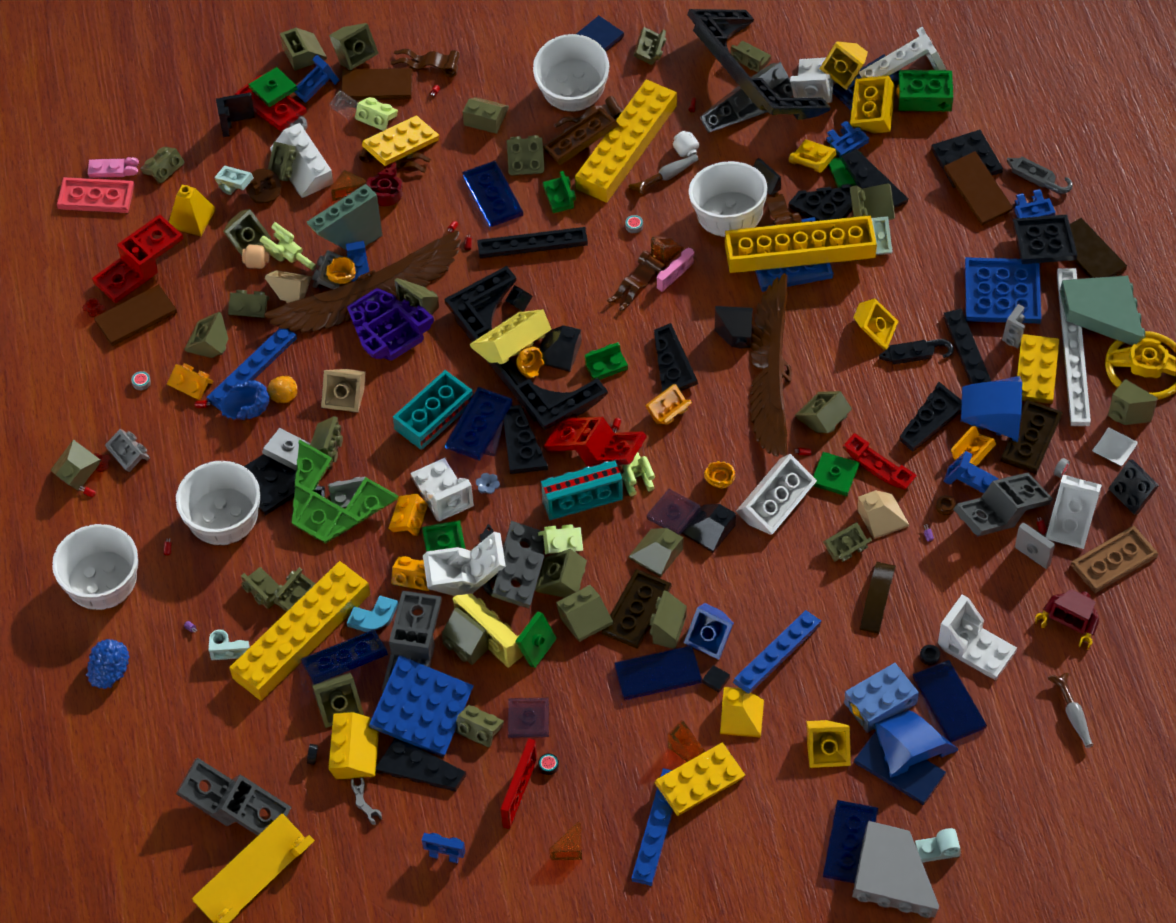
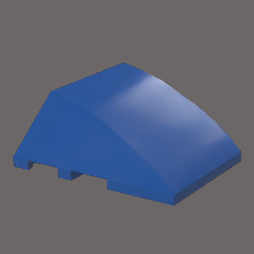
(994, 406)
(910, 740)

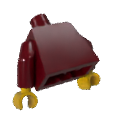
(1074, 611)

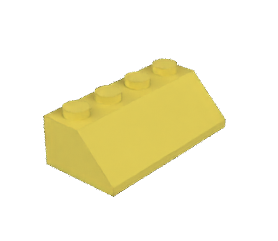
(512, 336)
(499, 635)

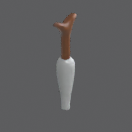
(665, 173)
(1073, 709)

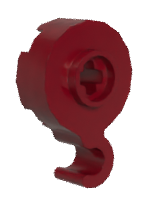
(387, 185)

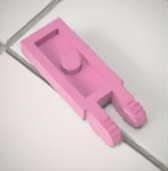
(112, 167)
(675, 269)

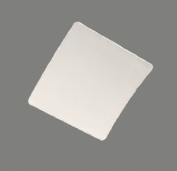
(1115, 446)

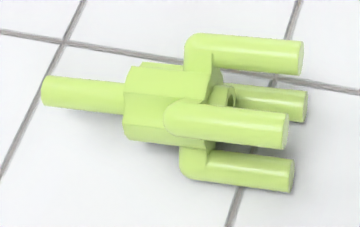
(286, 247)
(637, 468)

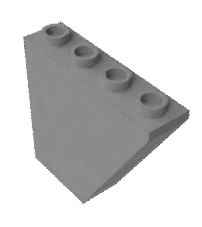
(893, 872)

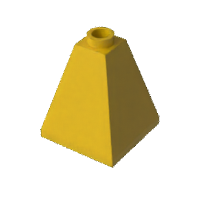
(844, 62)
(191, 211)

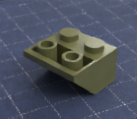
(301, 47)
(328, 438)
(668, 620)

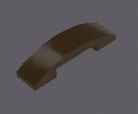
(877, 597)

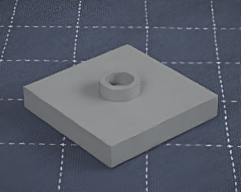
(283, 448)
(1034, 545)

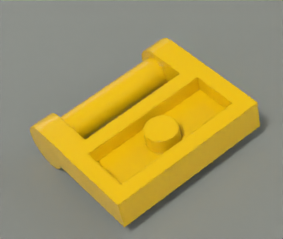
(813, 155)

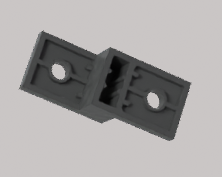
(1002, 504)
(521, 565)
(413, 634)
(229, 798)

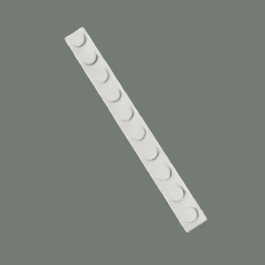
(1074, 361)

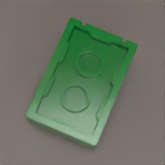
(925, 90)

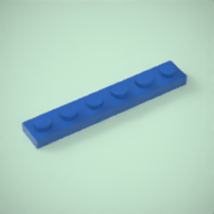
(254, 364)
(777, 652)
(653, 839)

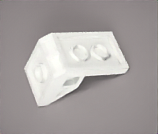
(812, 81)
(443, 490)
(1073, 511)
(461, 570)
(966, 640)

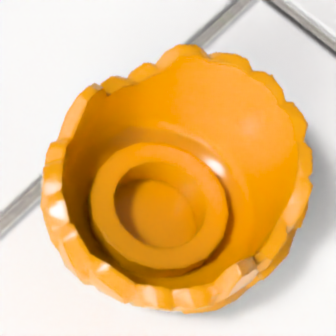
(341, 270)
(529, 362)
(282, 389)
(719, 474)

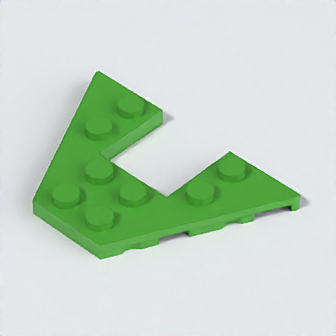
(321, 516)

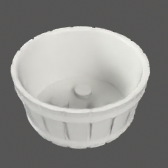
(571, 71)
(728, 196)
(219, 502)
(96, 566)

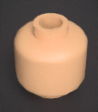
(255, 256)

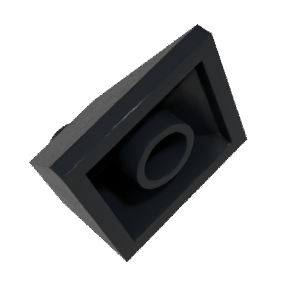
(734, 325)
(561, 347)
(711, 526)

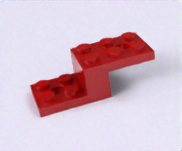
(137, 258)
(595, 441)

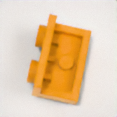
(189, 381)
(667, 405)
(975, 444)
(408, 514)
(409, 573)

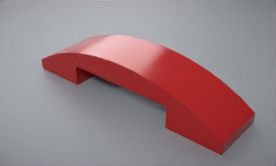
(878, 465)

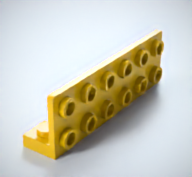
(251, 870)

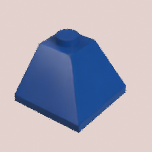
(709, 630)

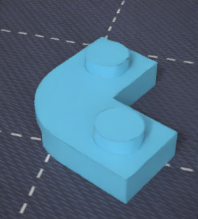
(373, 620)

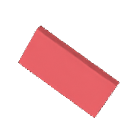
(95, 195)

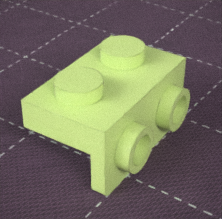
(375, 113)
(561, 539)

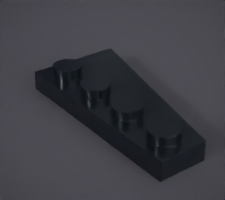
(935, 413)
(522, 448)

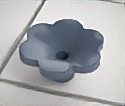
(487, 483)

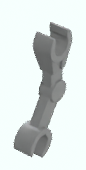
(361, 804)

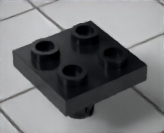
(1133, 487)

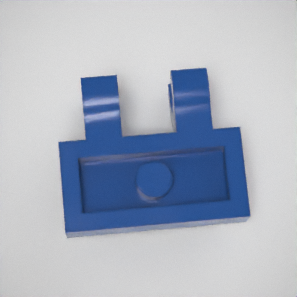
(850, 141)
(1037, 208)
(437, 844)

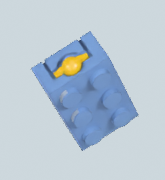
(881, 697)

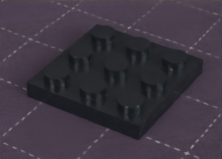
(960, 146)
(1044, 239)
(275, 482)

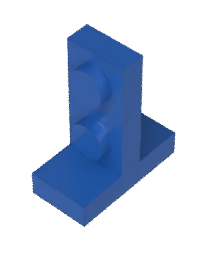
(315, 79)
(357, 254)
(968, 473)

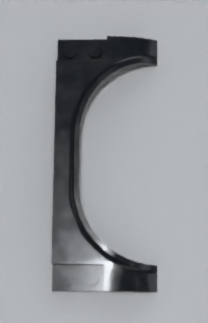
(714, 30)
(474, 314)

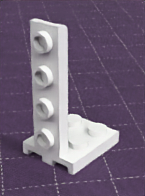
(905, 56)

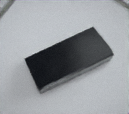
(772, 178)

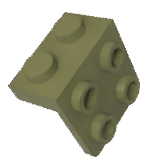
(525, 155)

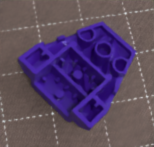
(388, 325)

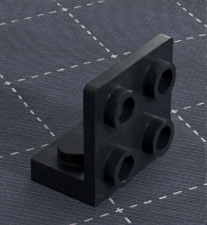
(234, 109)

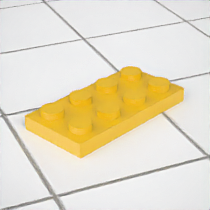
(400, 140)
(1038, 367)
(700, 779)

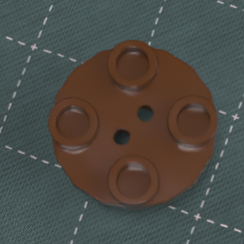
(270, 182)

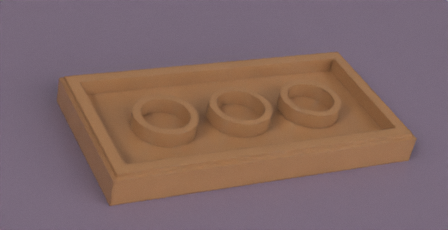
(1114, 559)

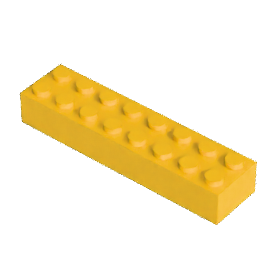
(627, 142)
(800, 244)
(300, 630)

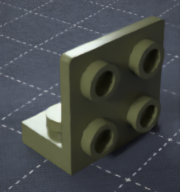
(873, 201)

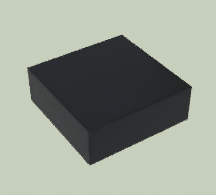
(716, 678)

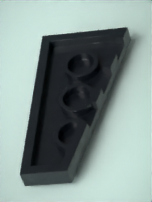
(867, 175)
(672, 360)
(419, 766)

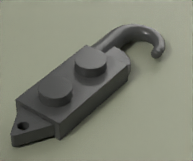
(1037, 174)

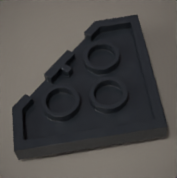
(823, 203)

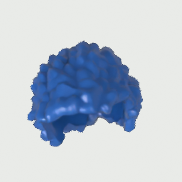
(245, 400)
(107, 663)

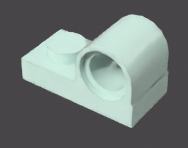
(231, 179)
(882, 235)
(227, 649)
(942, 846)

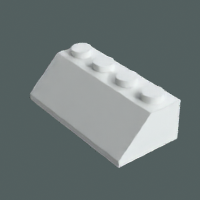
(309, 167)
(776, 495)

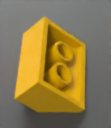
(873, 104)
(352, 746)

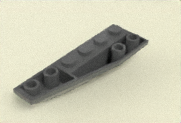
(739, 107)

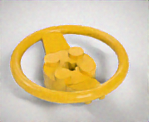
(1145, 359)

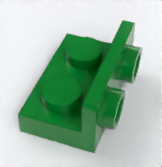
(559, 193)
(605, 361)

